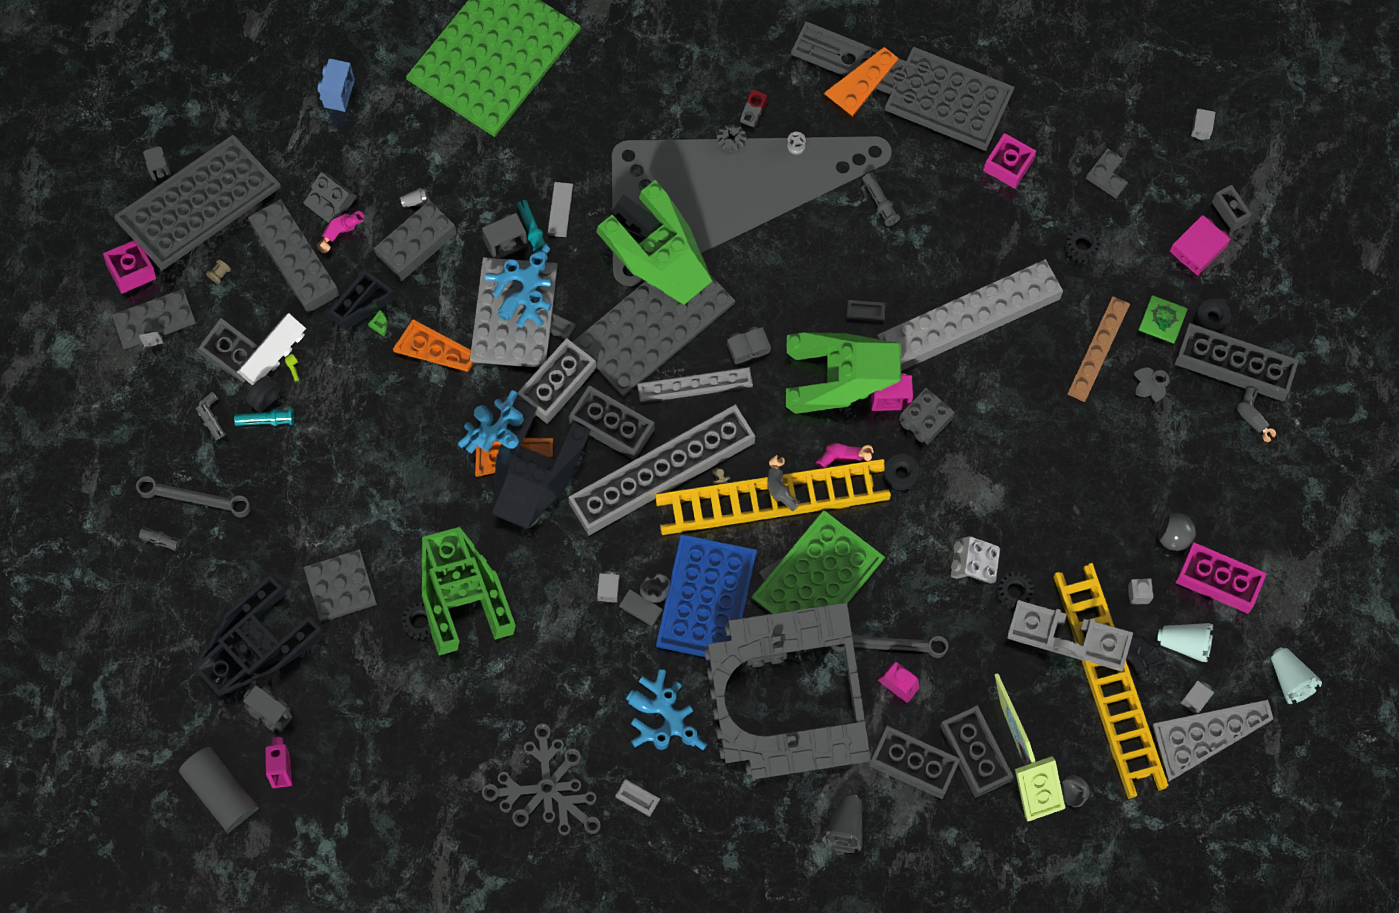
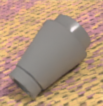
(415, 198)

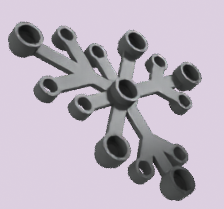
(565, 802)

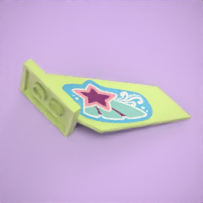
(1036, 780)

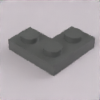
(1103, 174)

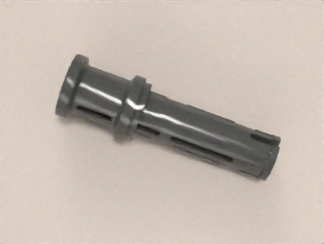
(884, 205)

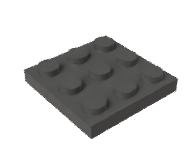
(340, 585)

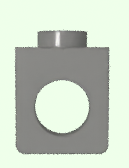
(151, 339)

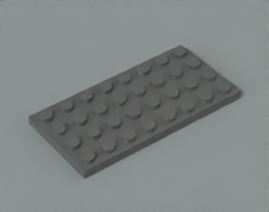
(197, 202)
(648, 331)

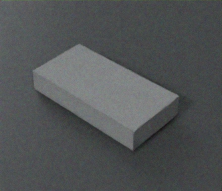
(637, 797)

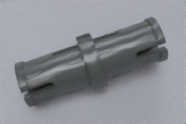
(210, 421)
(159, 538)

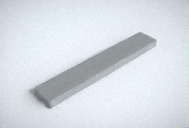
(694, 385)

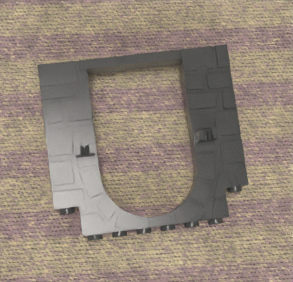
(795, 749)

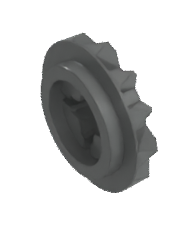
(727, 144)

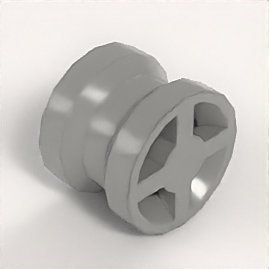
(794, 139)

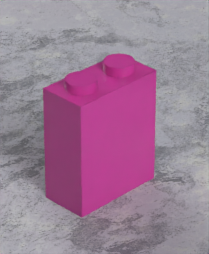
(1200, 245)

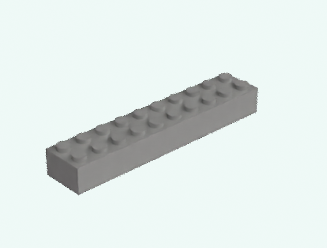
(974, 314)
(661, 469)

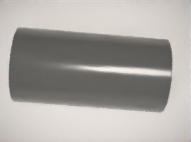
(218, 788)

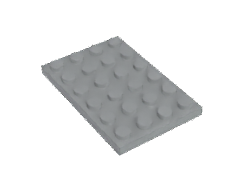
(501, 340)

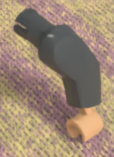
(1252, 416)
(776, 487)

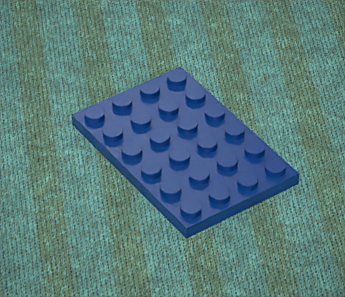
(705, 592)

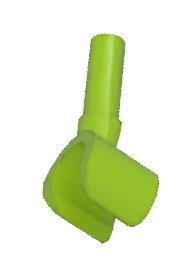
(290, 361)

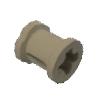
(218, 271)

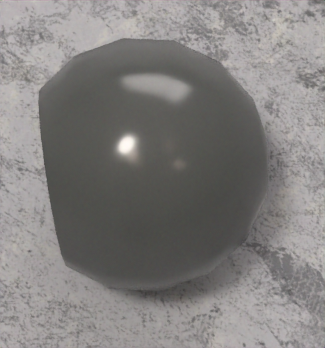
(1177, 532)

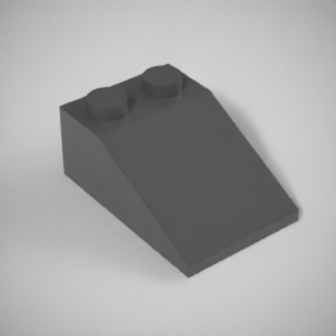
(226, 347)

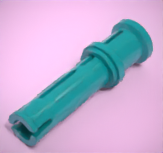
(534, 234)
(273, 417)

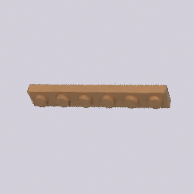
(1098, 349)

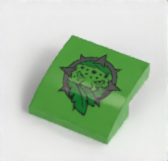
(1163, 319)

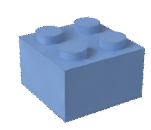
(336, 84)

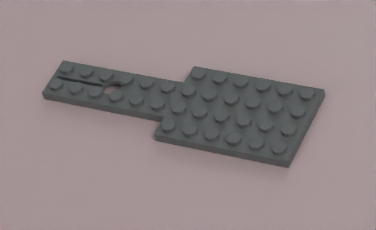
(921, 88)

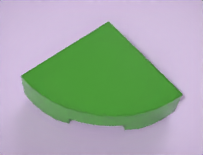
(379, 323)

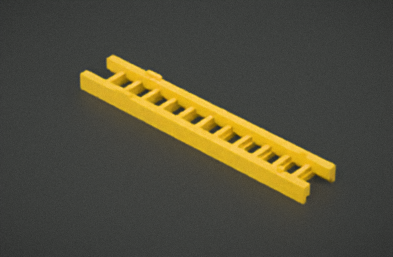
(754, 485)
(1130, 692)

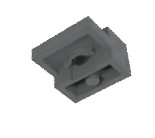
(329, 188)

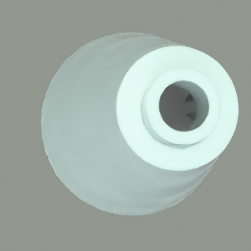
(1188, 639)
(1294, 676)

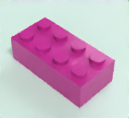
(1221, 578)

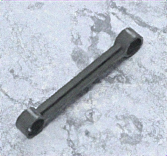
(193, 496)
(896, 644)

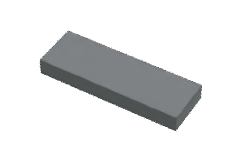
(560, 209)

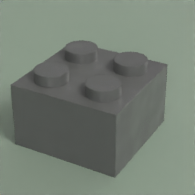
(504, 236)

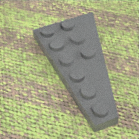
(1198, 737)

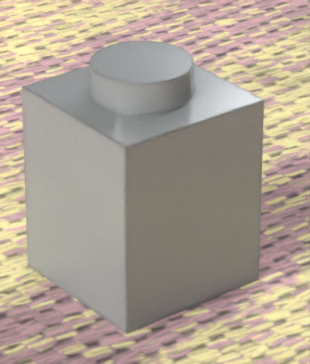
(1203, 124)
(608, 587)
(1140, 591)
(1197, 697)

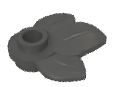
(1149, 385)

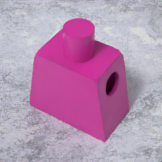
(900, 681)
(278, 764)

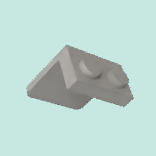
(975, 559)

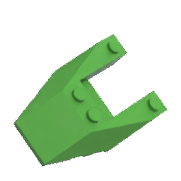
(667, 256)
(854, 369)
(457, 576)

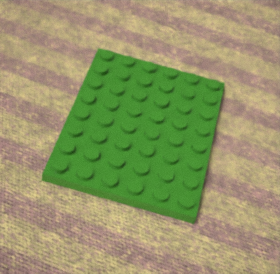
(493, 58)

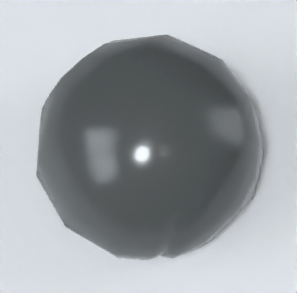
(655, 589)
(1075, 790)

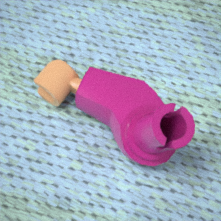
(339, 225)
(843, 454)

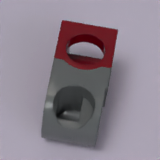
(753, 108)

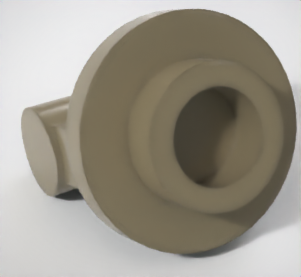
(720, 479)

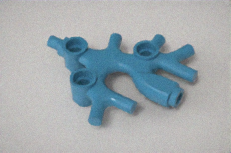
(527, 296)
(488, 433)
(674, 719)

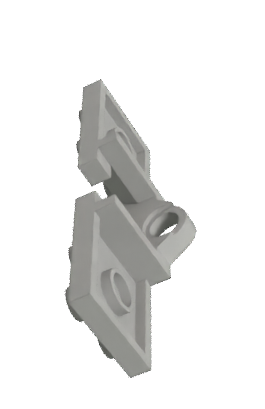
(1102, 644)

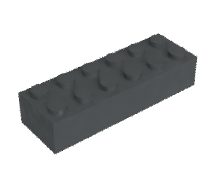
(293, 256)
(1236, 362)

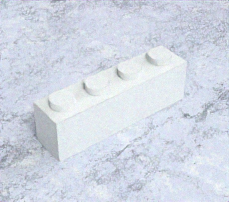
(272, 349)

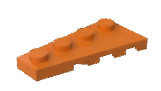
(860, 83)
(432, 346)
(487, 460)

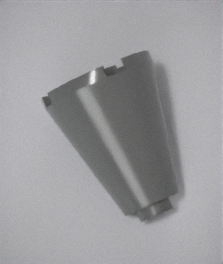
(846, 825)

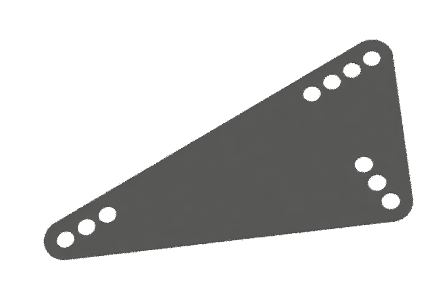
(737, 190)

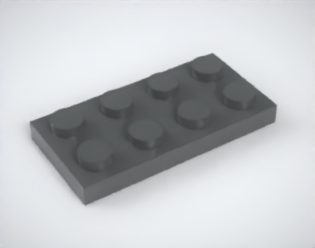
(158, 315)

